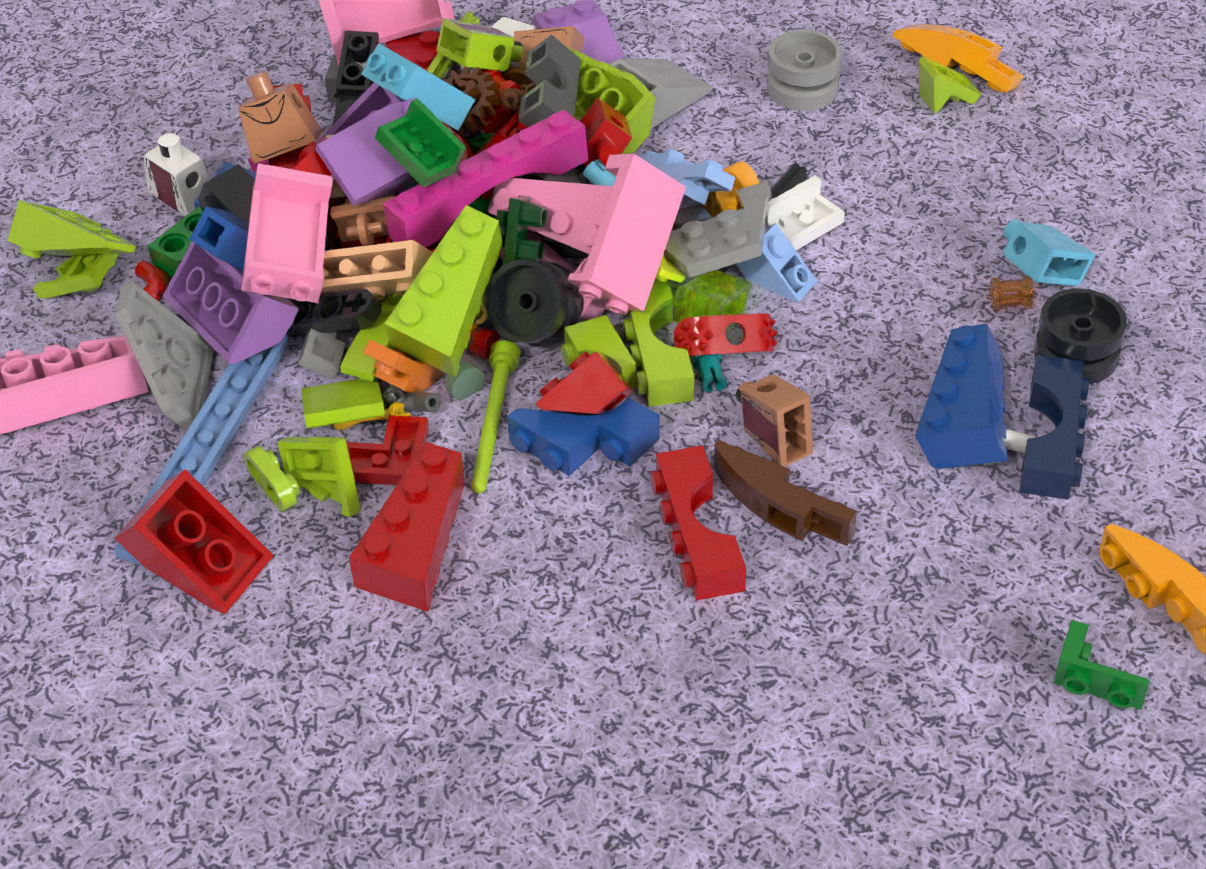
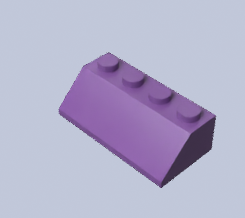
(229, 319)

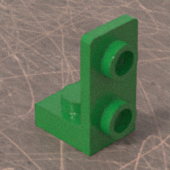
(1083, 676)

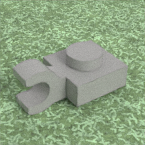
(322, 352)

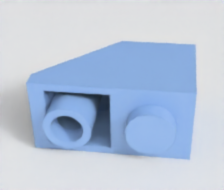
(779, 267)

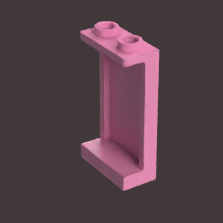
(387, 17)
(287, 233)
(630, 235)

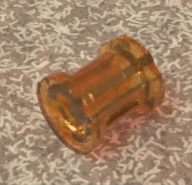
(1000, 299)

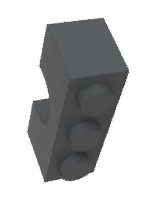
(556, 76)

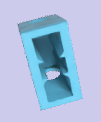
(1033, 249)

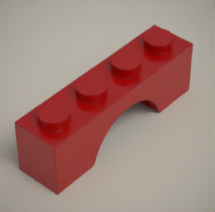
(710, 559)

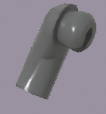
(412, 400)

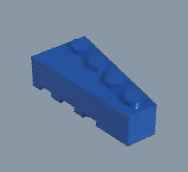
(966, 402)

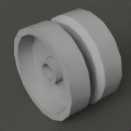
(804, 70)

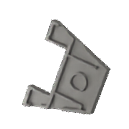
(722, 239)

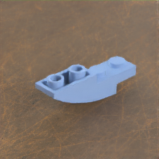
(697, 178)

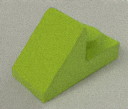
(940, 83)

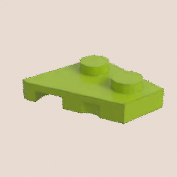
(77, 274)
(322, 468)

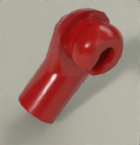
(156, 279)

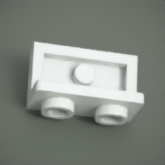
(804, 213)

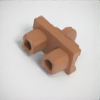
(361, 220)

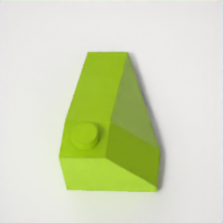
(61, 233)

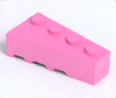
(572, 208)
(66, 381)

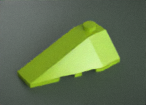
(620, 91)

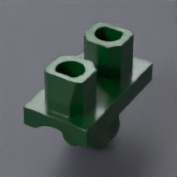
(515, 225)

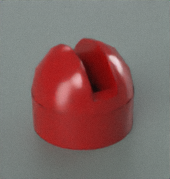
(482, 342)

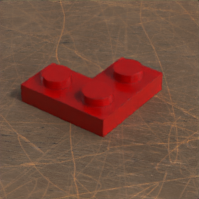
(390, 460)

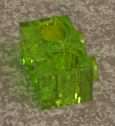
(711, 295)

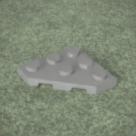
(169, 353)

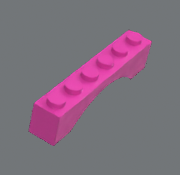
(545, 147)

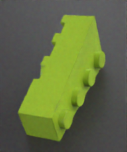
(447, 293)

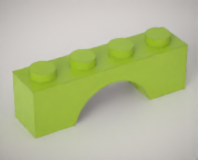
(664, 370)

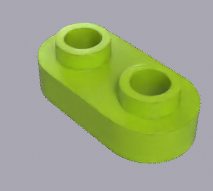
(266, 472)

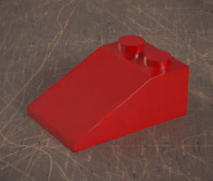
(194, 543)

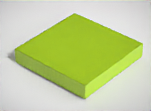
(341, 402)

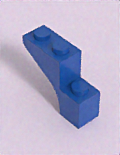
(570, 439)

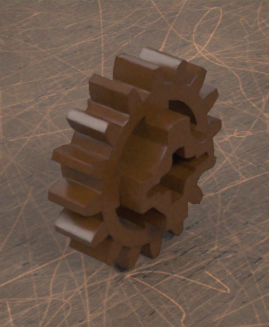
(482, 89)

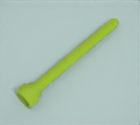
(503, 359)

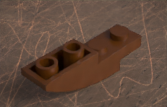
(766, 492)

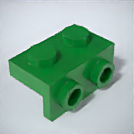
(422, 144)

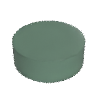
(467, 382)

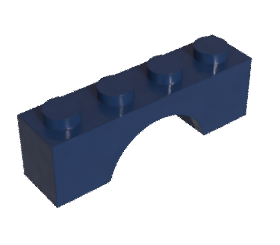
(1050, 459)

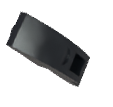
(354, 56)

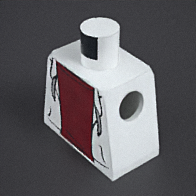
(174, 174)

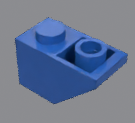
(222, 235)

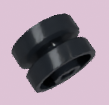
(532, 301)
(1082, 328)

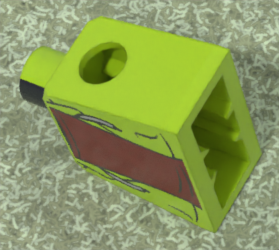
(478, 45)

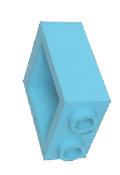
(412, 82)

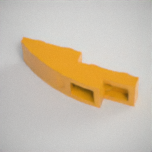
(955, 46)
(1158, 578)

